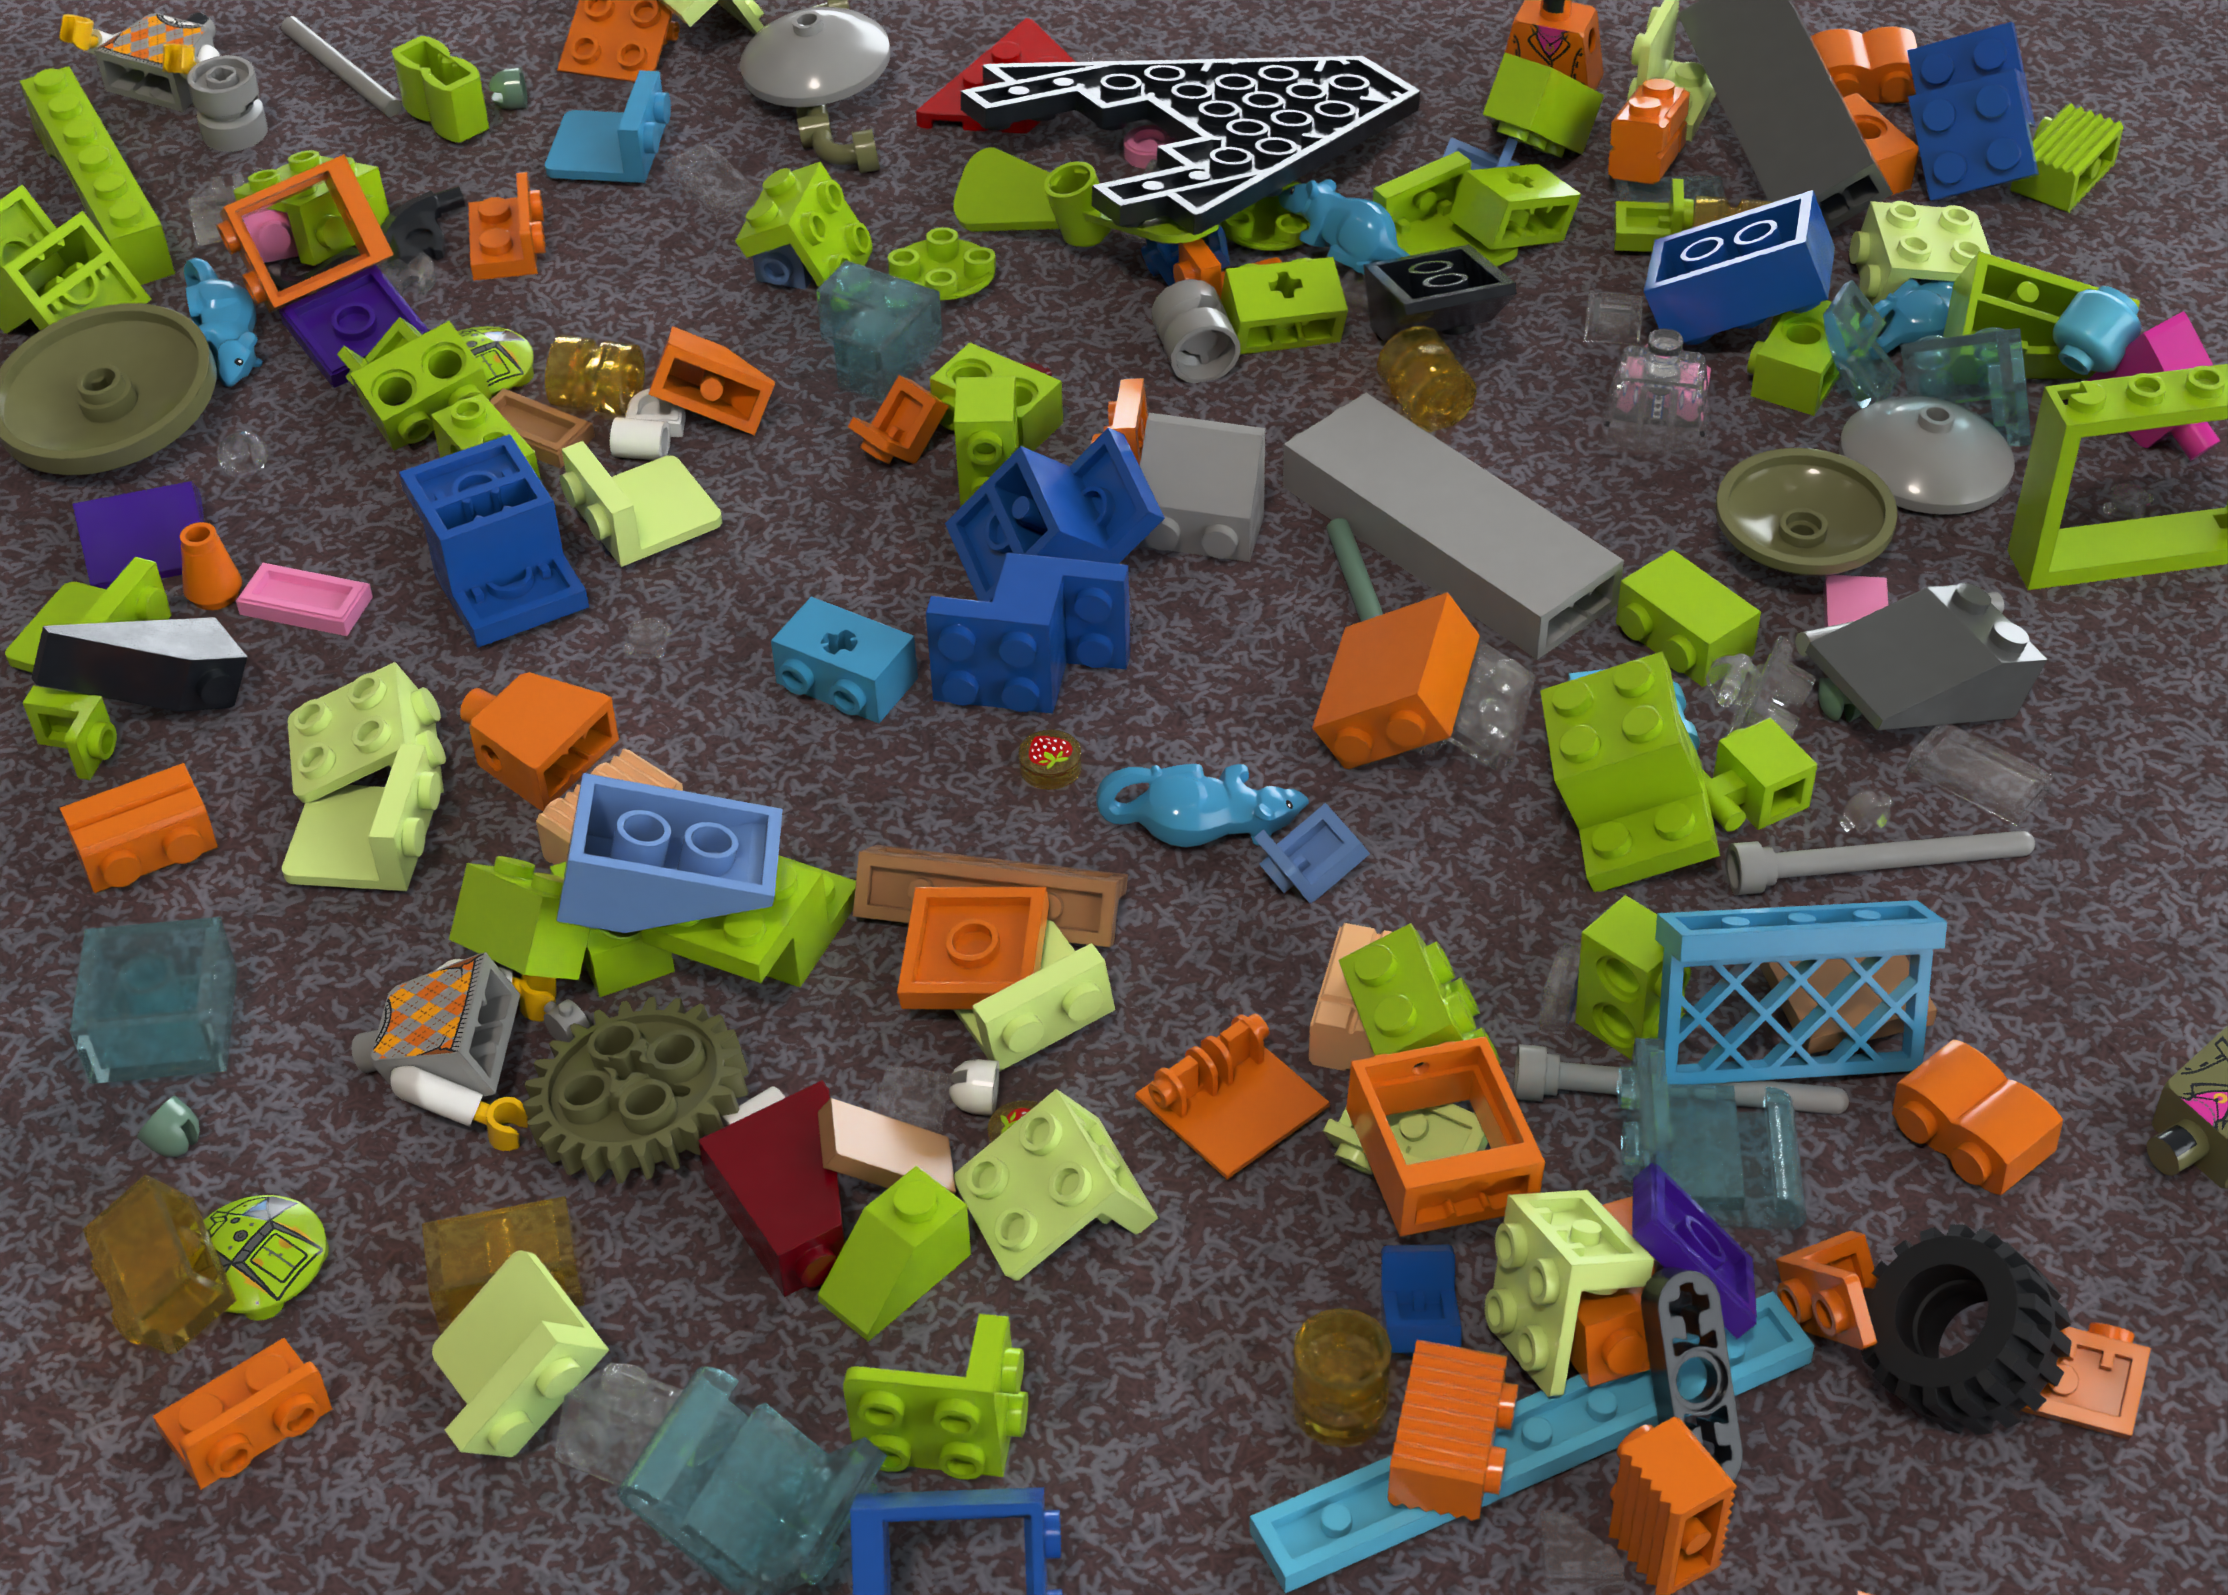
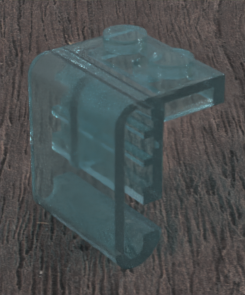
(1728, 1161)
(745, 1490)

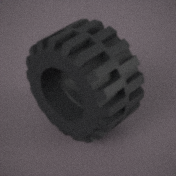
(2005, 1362)

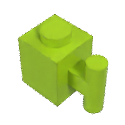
(1759, 777)

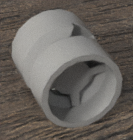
(227, 103)
(1195, 331)

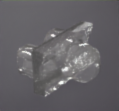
(1755, 687)

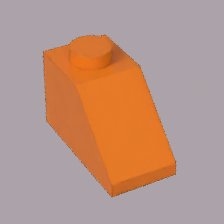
(711, 381)

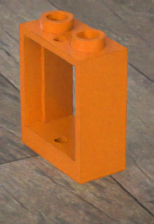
(353, 209)
(1454, 1187)

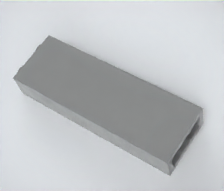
(1453, 524)

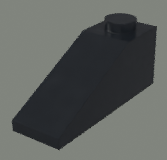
(145, 663)

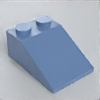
(665, 856)

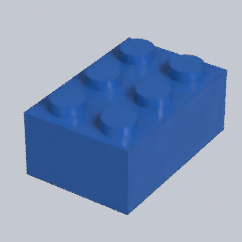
(1741, 269)

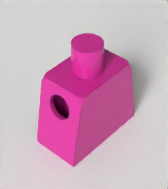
(2161, 349)

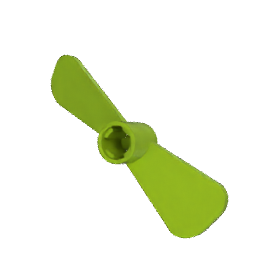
(1012, 195)

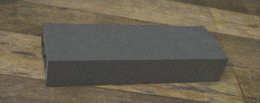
(1784, 105)

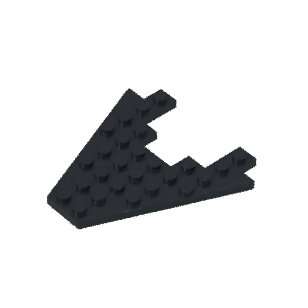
(1237, 121)

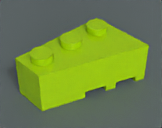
(1541, 106)
(2012, 297)

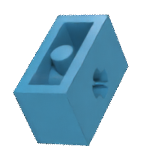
(844, 660)

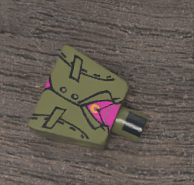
(2195, 1116)

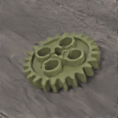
(635, 1089)

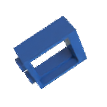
(874, 1511)

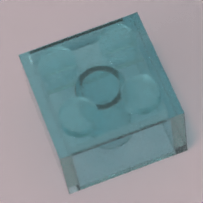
(154, 1000)

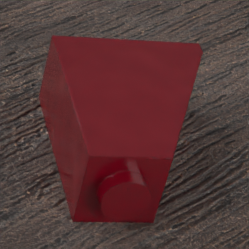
(776, 1188)

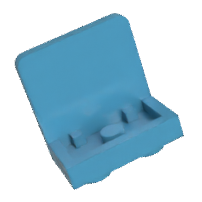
(613, 143)

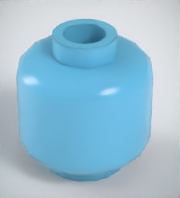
(2096, 330)

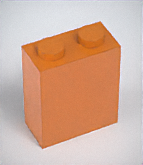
(1397, 682)

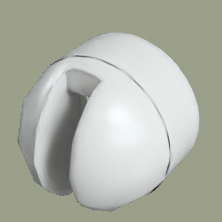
(976, 1086)

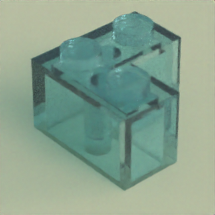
(877, 327)

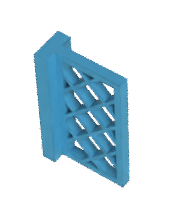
(1806, 936)

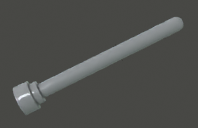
(1755, 867)
(1544, 1074)

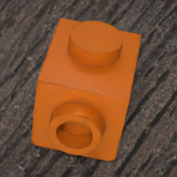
(902, 423)

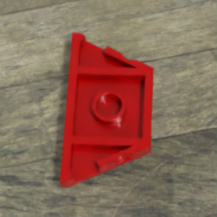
(1021, 45)

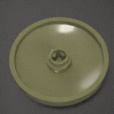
(104, 388)

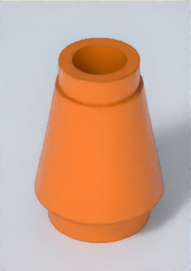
(207, 568)

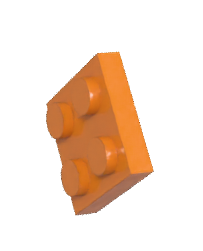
(970, 944)

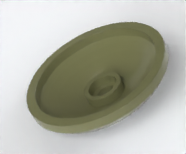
(1806, 511)

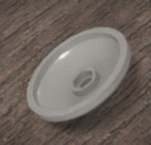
(815, 57)
(1930, 453)

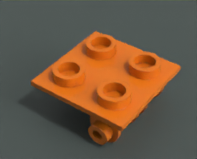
(617, 38)
(1232, 1097)

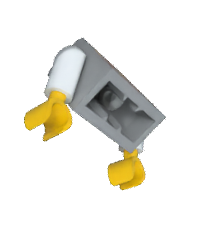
(148, 57)
(449, 1038)

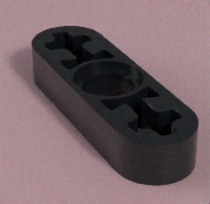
(1665, 1359)

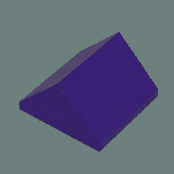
(136, 525)

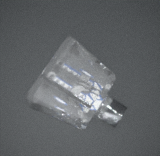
(1658, 401)

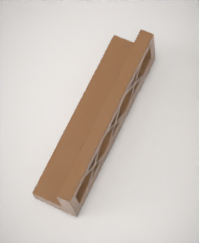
(1080, 900)

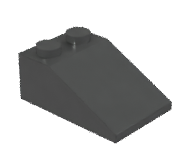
(1932, 660)

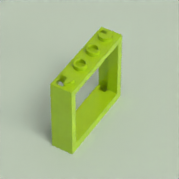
(2119, 548)

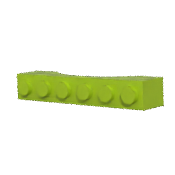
(98, 172)

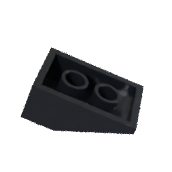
(1435, 290)

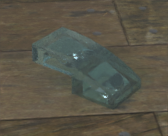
(1851, 334)

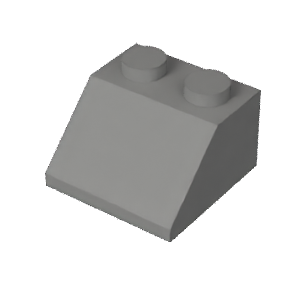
(1206, 485)

